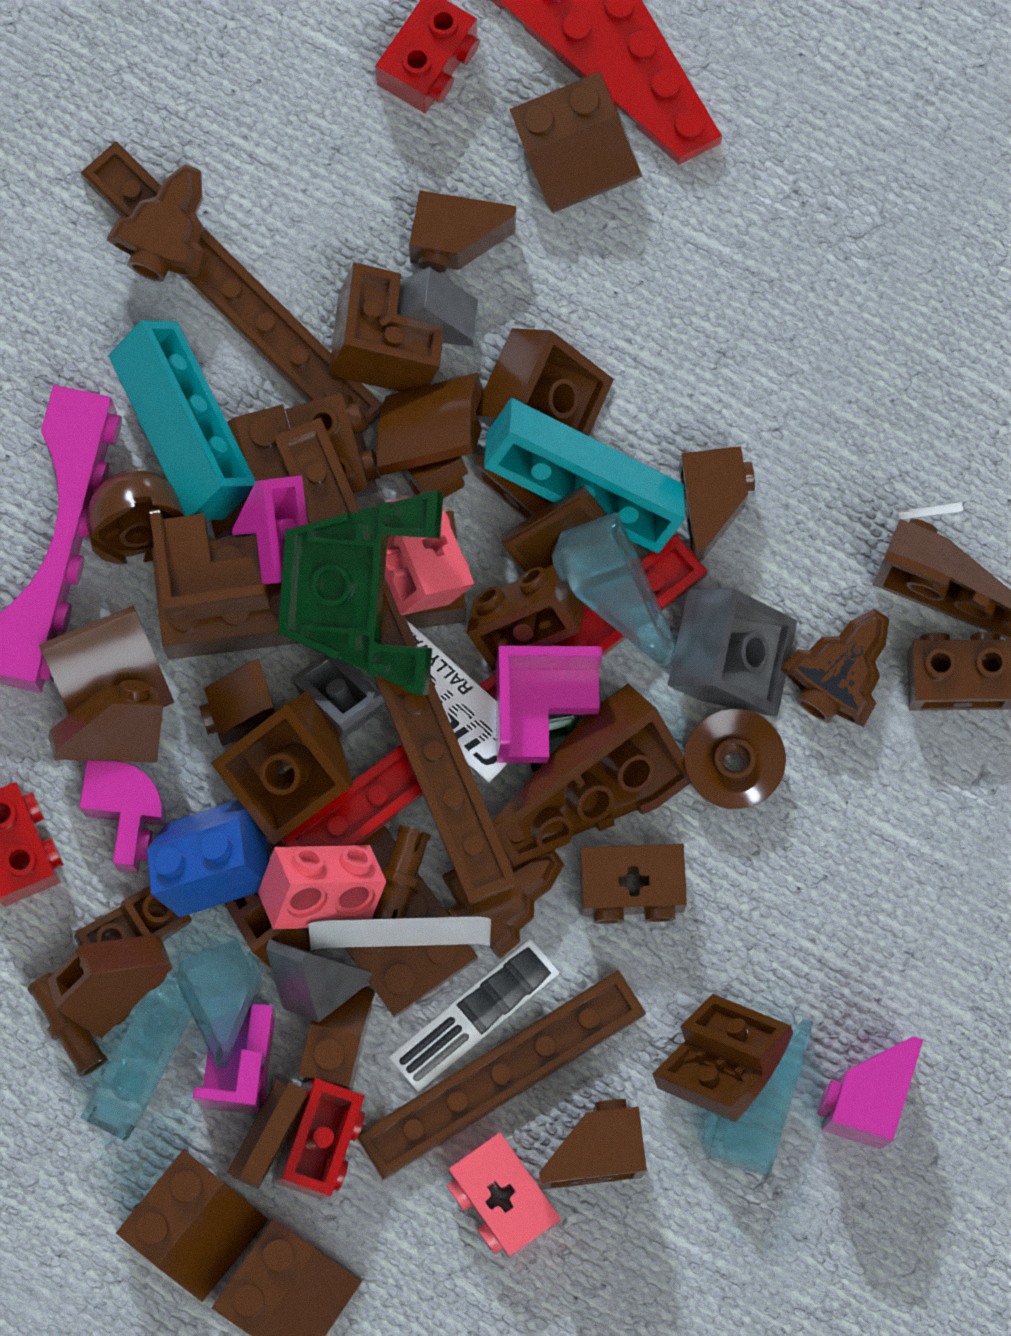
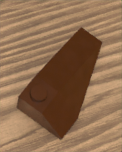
(943, 578)
(597, 774)

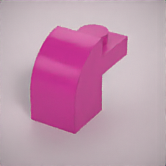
(125, 795)

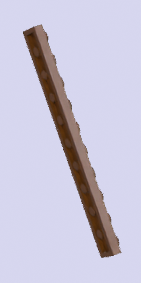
(416, 718)

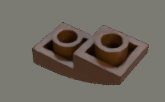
(135, 917)

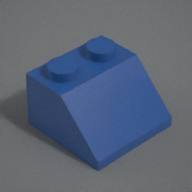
(207, 859)

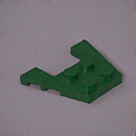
(337, 587)

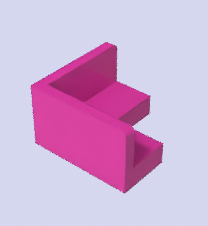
(536, 684)
(244, 1080)

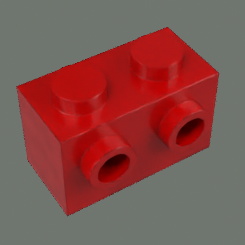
(427, 53)
(26, 859)
(319, 1140)

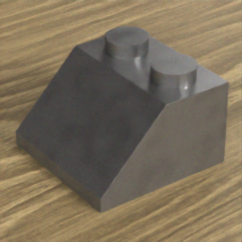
(732, 651)

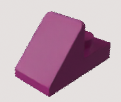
(268, 512)

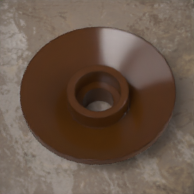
(738, 734)

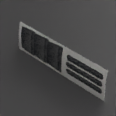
(474, 1015)

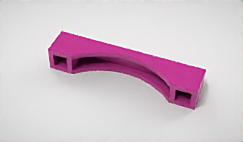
(77, 434)

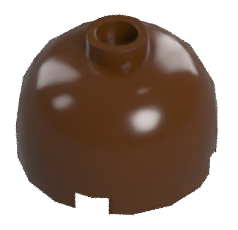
(120, 514)

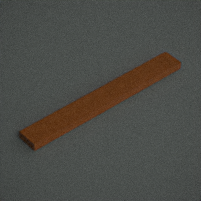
(235, 293)

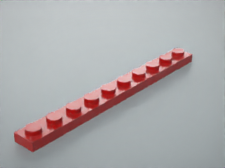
(391, 784)

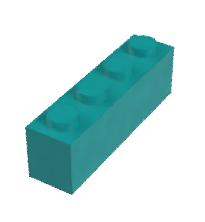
(182, 419)
(559, 459)

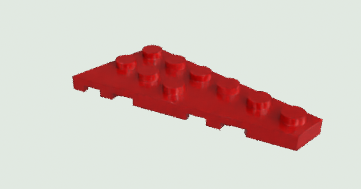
(634, 61)

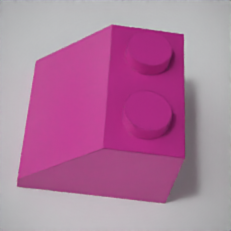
(871, 1096)

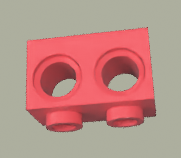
(320, 885)

